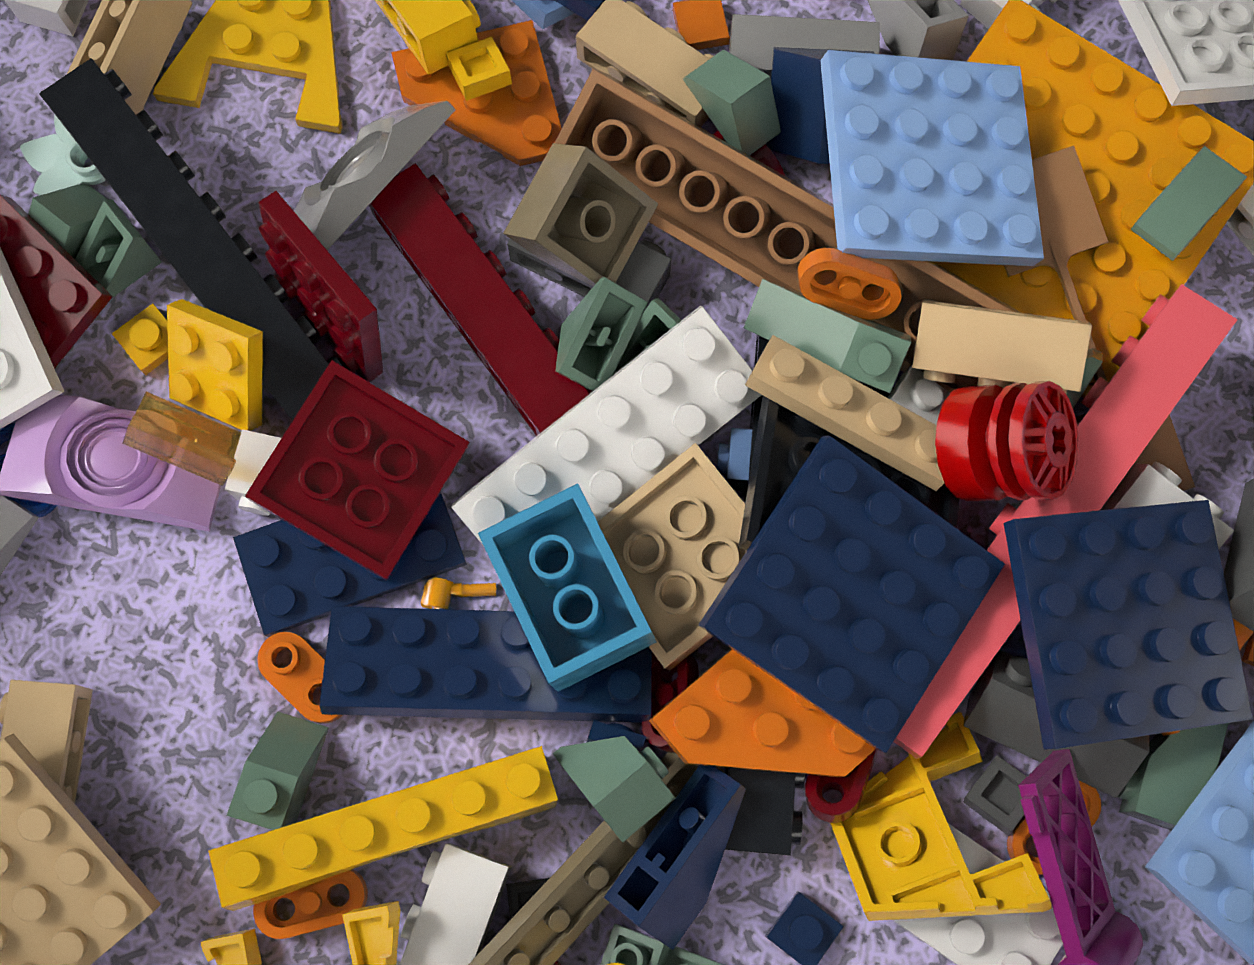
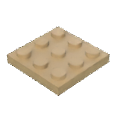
(677, 549)

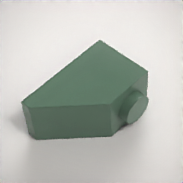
(278, 773)
(618, 781)

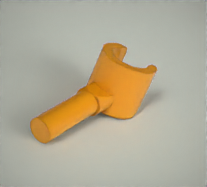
(438, 592)

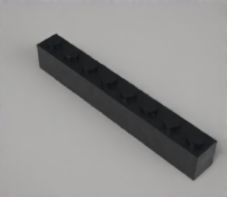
(186, 226)

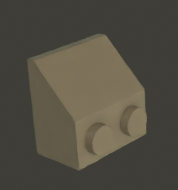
(581, 215)

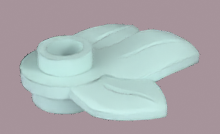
(59, 161)

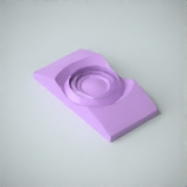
(76, 459)

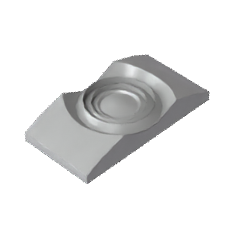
(367, 168)

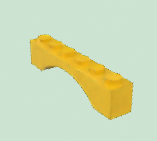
(381, 827)

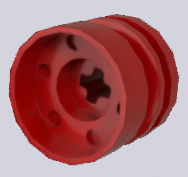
(1007, 442)

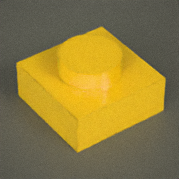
(479, 68)
(145, 338)

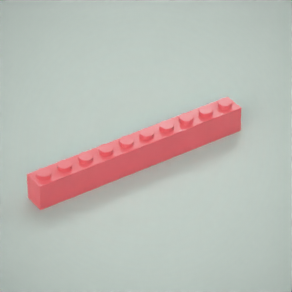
(1110, 439)

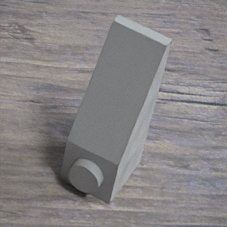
(920, 26)

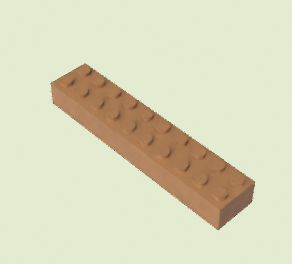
(737, 205)

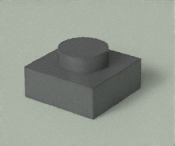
(998, 795)

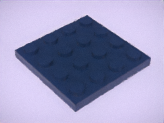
(852, 594)
(1126, 623)

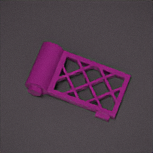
(1073, 868)

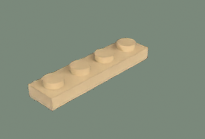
(848, 410)

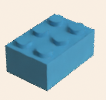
(566, 588)

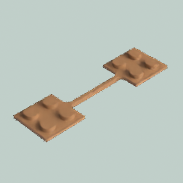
(1072, 226)

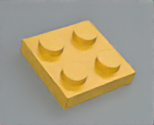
(215, 364)

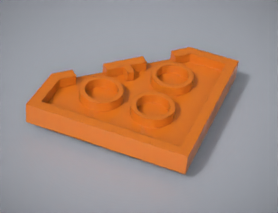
(513, 120)
(754, 722)

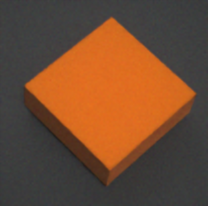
(701, 23)

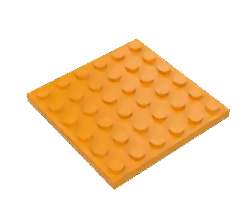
(1129, 153)

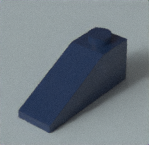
(680, 858)

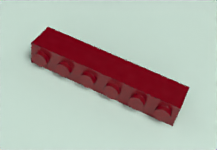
(476, 297)

